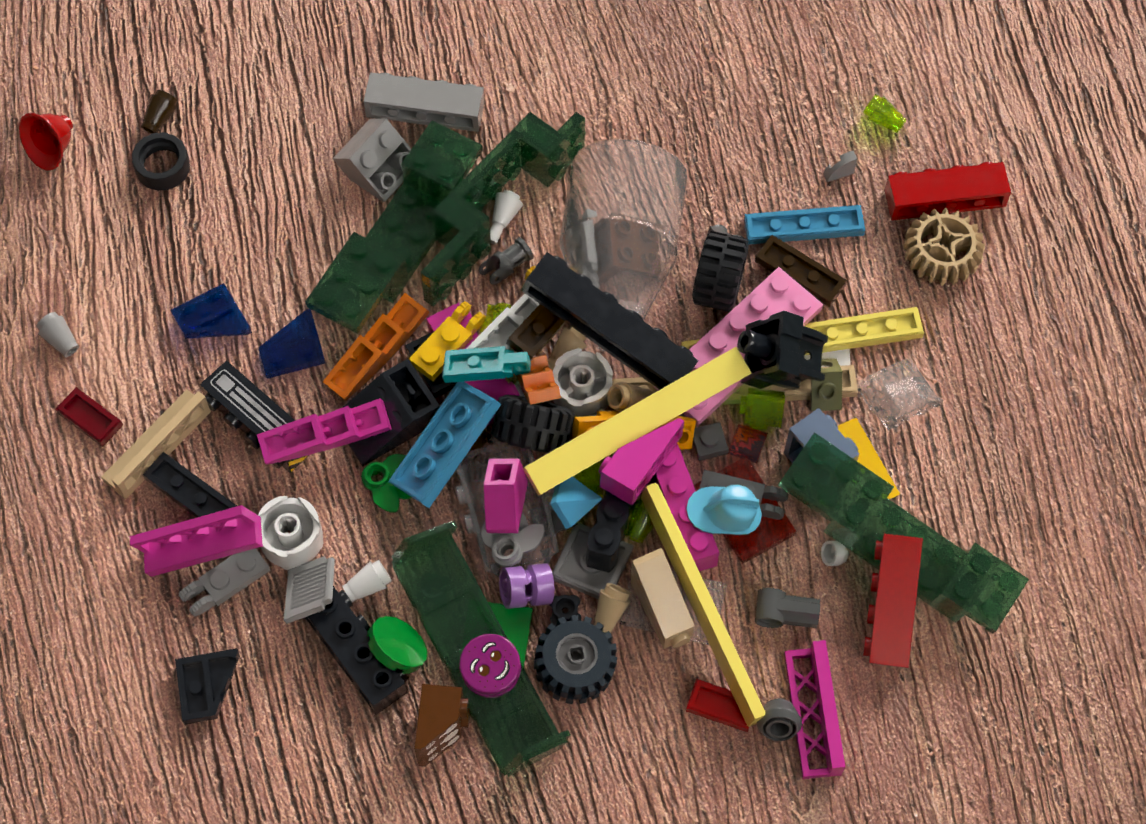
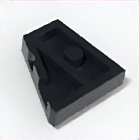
(204, 683)

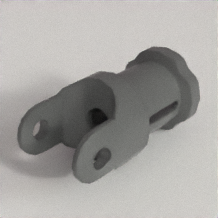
(506, 261)

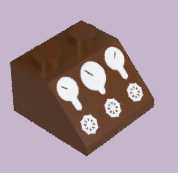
(440, 721)

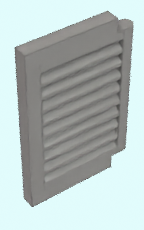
(309, 588)

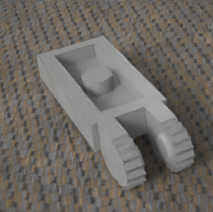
(225, 580)

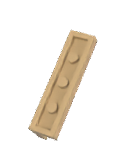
(160, 437)

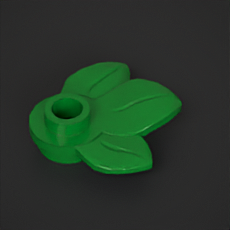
(383, 492)

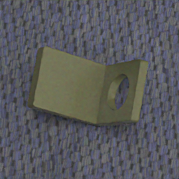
(828, 393)

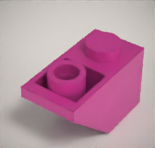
(504, 495)

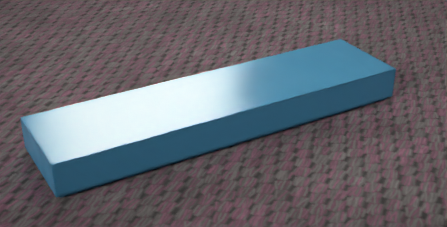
(805, 224)

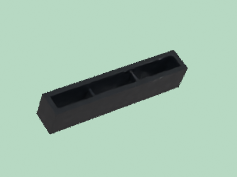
(607, 322)

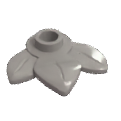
(524, 541)

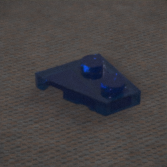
(211, 315)
(292, 347)

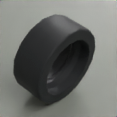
(152, 144)

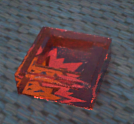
(747, 443)

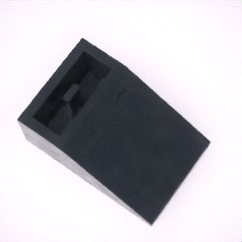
(407, 404)

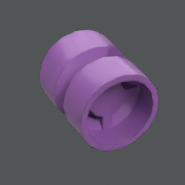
(525, 586)

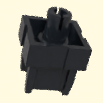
(777, 351)

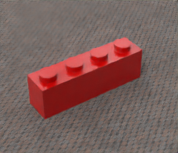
(953, 188)
(895, 600)

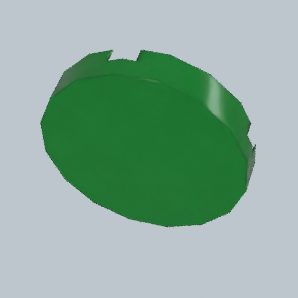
(397, 644)

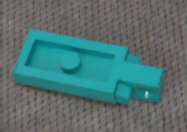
(484, 364)

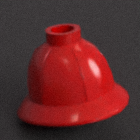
(45, 138)

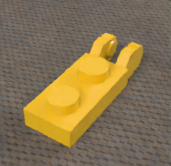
(448, 336)

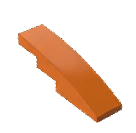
(376, 348)
(539, 383)

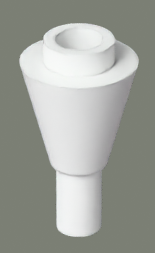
(505, 208)

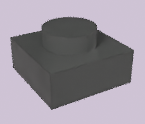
(710, 441)

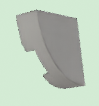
(842, 168)

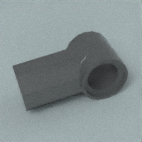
(777, 608)

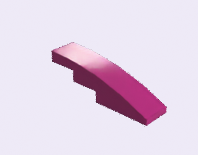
(323, 432)

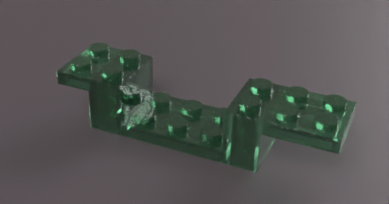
(460, 218)
(402, 235)
(860, 513)

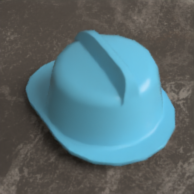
(724, 510)

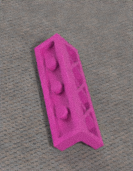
(199, 540)
(826, 706)

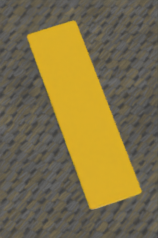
(867, 455)

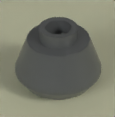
(780, 720)

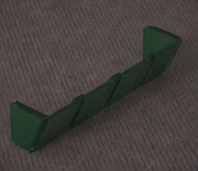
(455, 613)

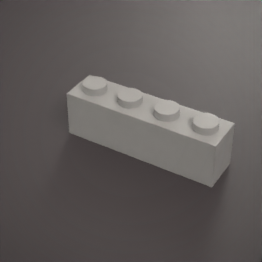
(423, 101)

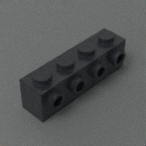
(348, 644)

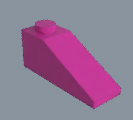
(638, 461)

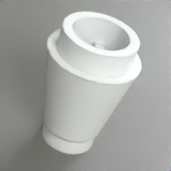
(367, 581)

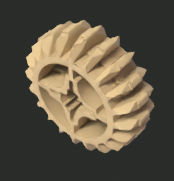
(938, 255)

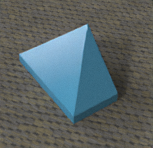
(572, 501)

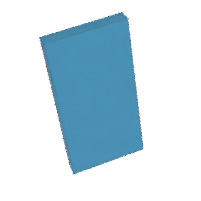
(444, 443)

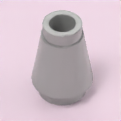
(57, 334)

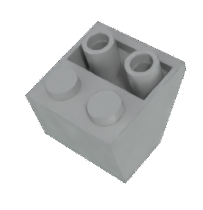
(374, 158)

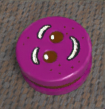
(490, 665)

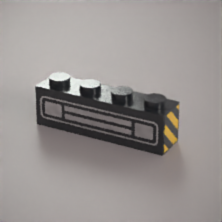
(245, 407)

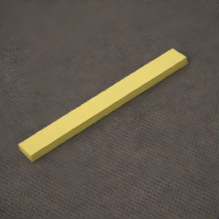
(864, 329)
(636, 421)
(703, 605)

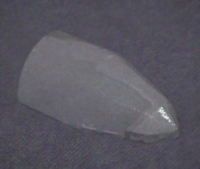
(624, 218)

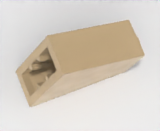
(661, 599)

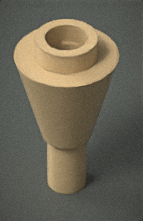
(566, 342)

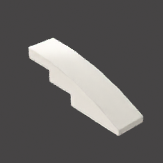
(505, 324)

